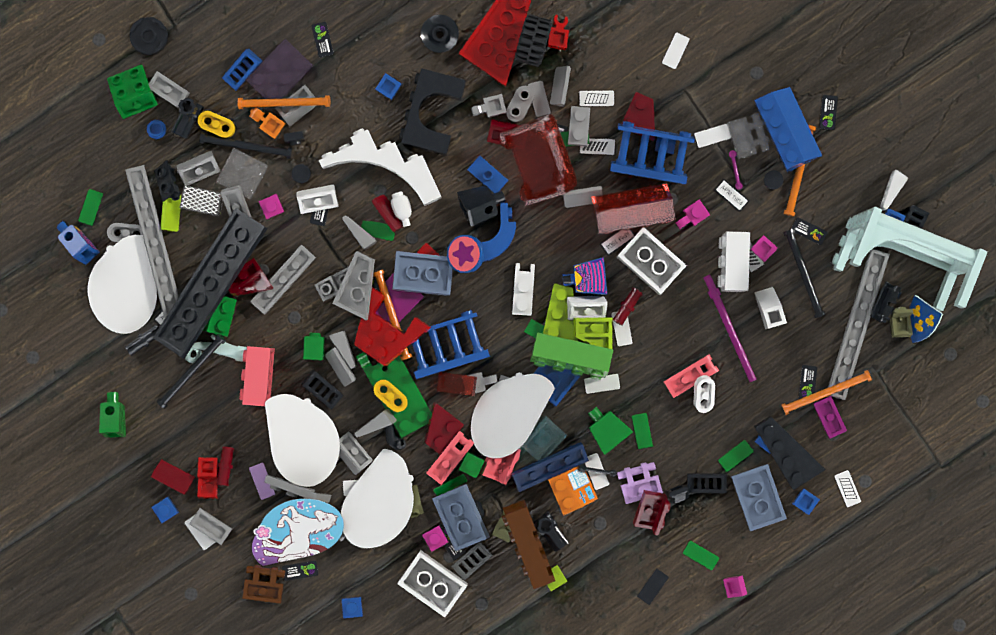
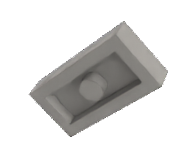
(168, 89)
(579, 126)
(234, 198)

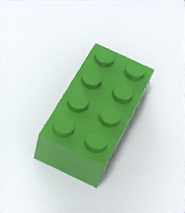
(571, 355)

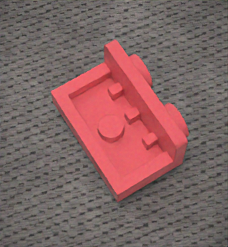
(500, 468)

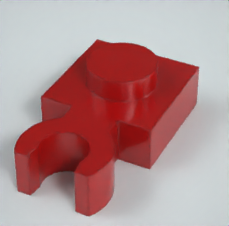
(558, 35)

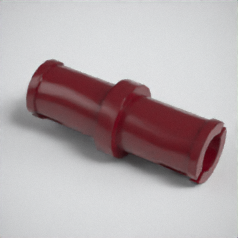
(627, 306)
(225, 466)

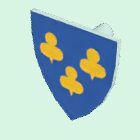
(923, 320)

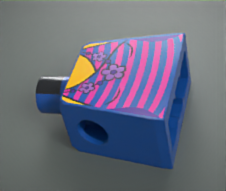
(76, 243)
(588, 277)

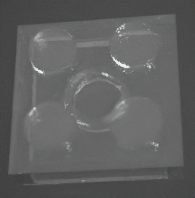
(242, 171)

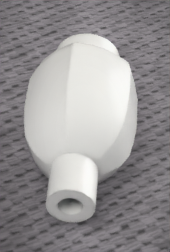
(401, 208)

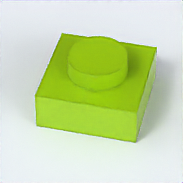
(559, 578)

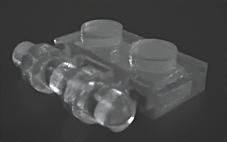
(742, 137)

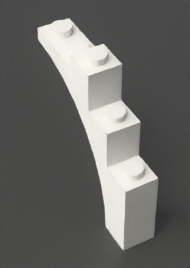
(364, 151)

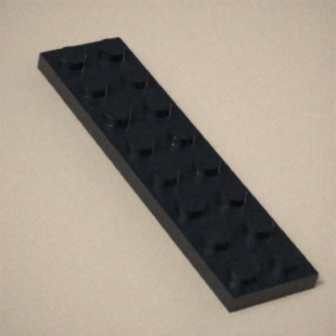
(210, 283)

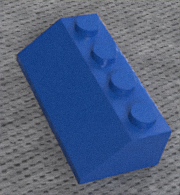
(788, 128)

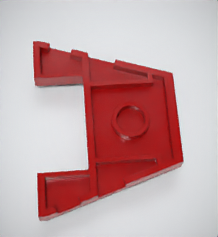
(381, 338)

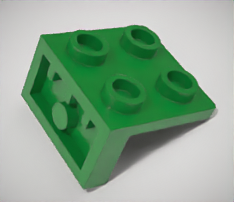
(131, 92)

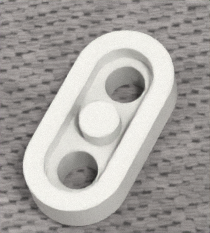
(705, 392)

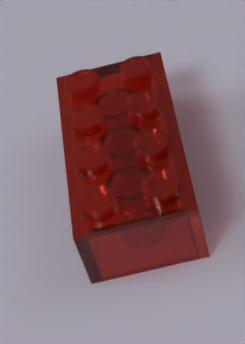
(633, 208)

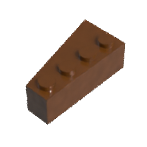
(528, 543)

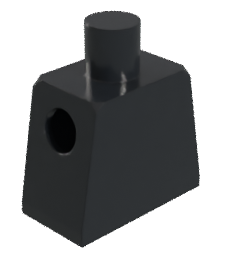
(479, 204)

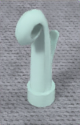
(225, 349)

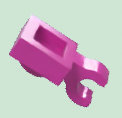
(694, 213)

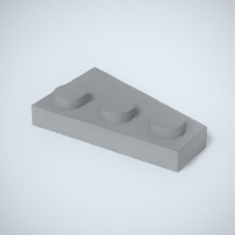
(356, 286)
(294, 490)

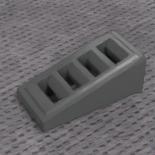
(483, 549)

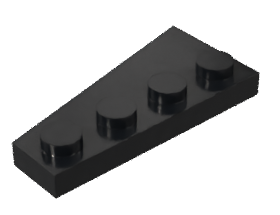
(788, 454)

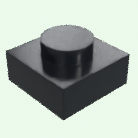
(294, 138)

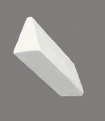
(317, 199)
(586, 306)

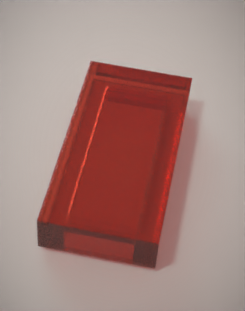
(457, 383)

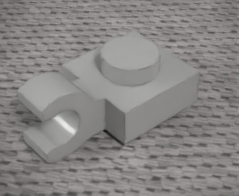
(492, 106)
(481, 382)

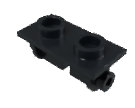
(166, 180)
(882, 310)

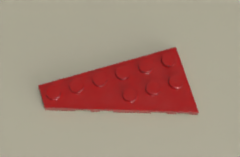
(496, 38)

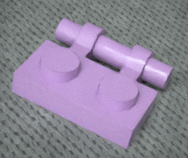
(633, 490)

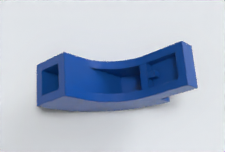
(500, 243)

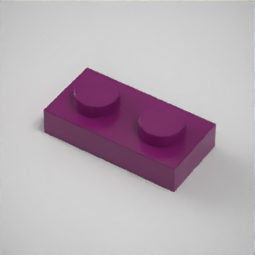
(829, 417)

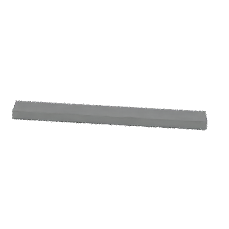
(153, 237)
(858, 320)

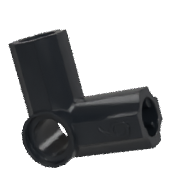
(189, 113)
(548, 527)

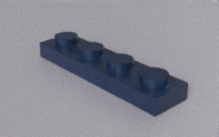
(549, 467)

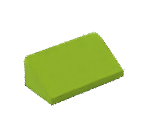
(170, 215)

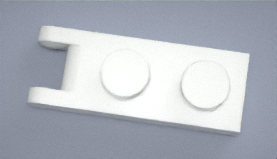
(523, 291)

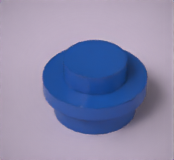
(156, 129)

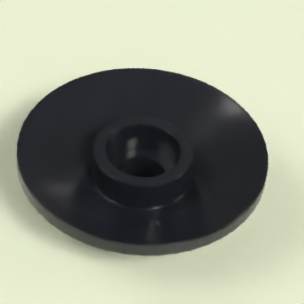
(437, 24)

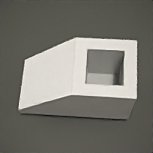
(770, 308)

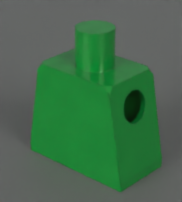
(114, 424)
(607, 430)

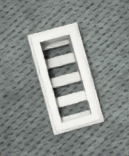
(893, 187)

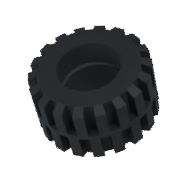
(533, 40)

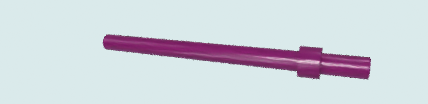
(715, 294)

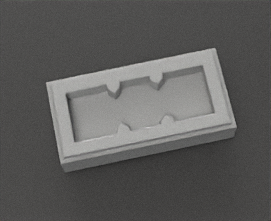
(210, 526)

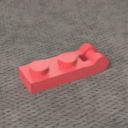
(686, 378)
(449, 458)

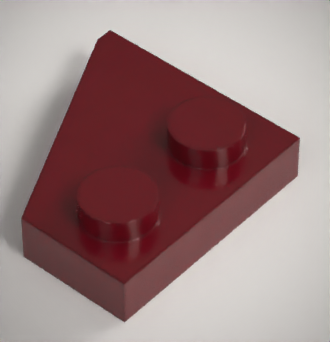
(641, 113)
(250, 280)
(442, 429)

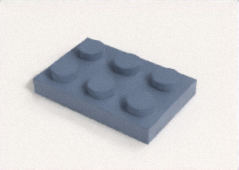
(422, 273)
(758, 497)
(460, 517)

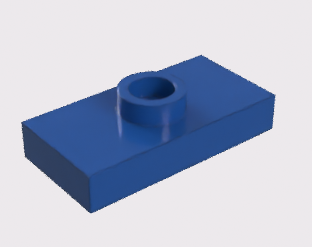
(487, 175)

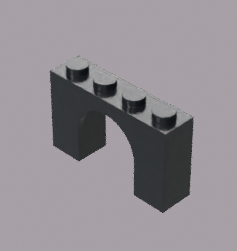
(428, 85)

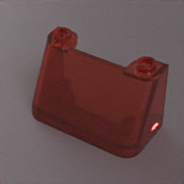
(540, 159)

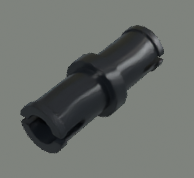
(142, 340)

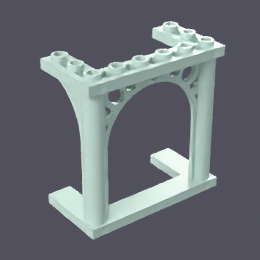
(877, 229)

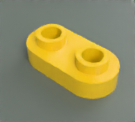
(217, 124)
(390, 396)

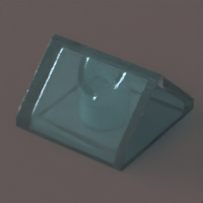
(544, 439)

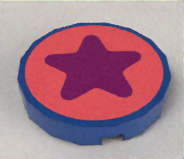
(465, 253)

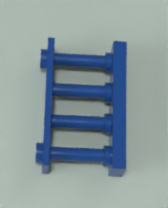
(658, 171)
(459, 357)

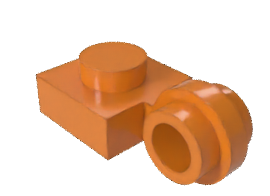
(270, 125)

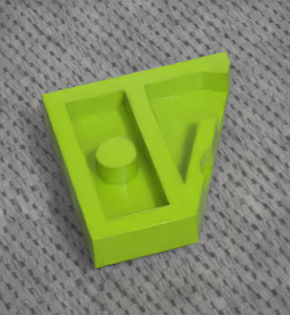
(594, 331)

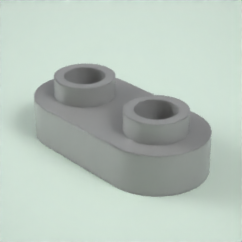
(520, 103)
(126, 230)

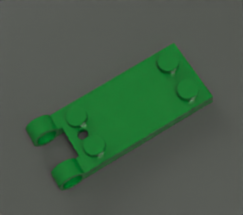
(417, 411)

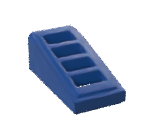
(247, 53)

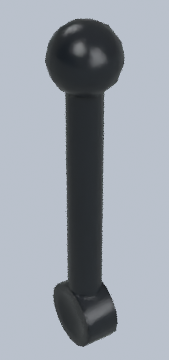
(582, 468)

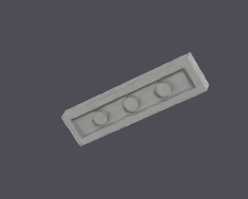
(284, 279)

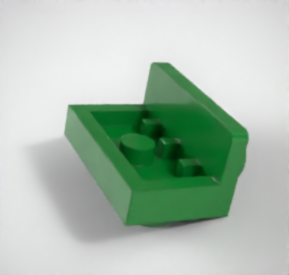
(222, 317)

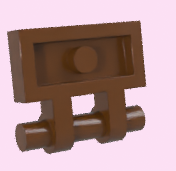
(264, 590)

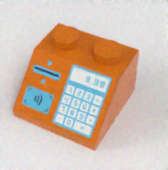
(572, 490)

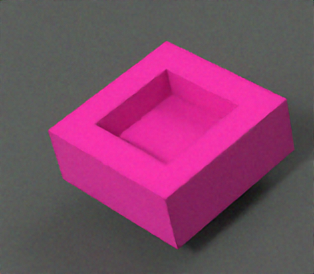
(271, 206)
(763, 248)
(435, 538)
(735, 586)

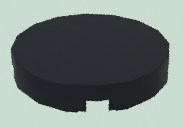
(148, 36)

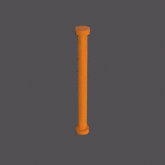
(283, 102)
(795, 186)
(389, 307)
(826, 392)

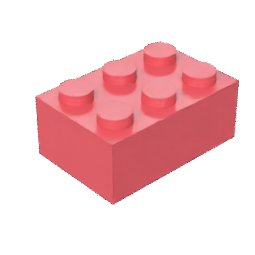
(257, 375)

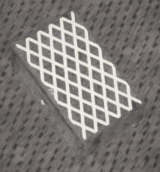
(201, 201)

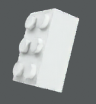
(651, 261)
(734, 261)
(432, 583)

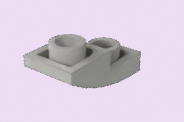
(329, 287)

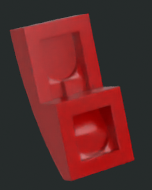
(207, 478)

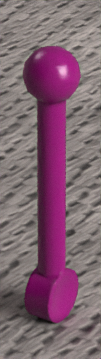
(732, 154)

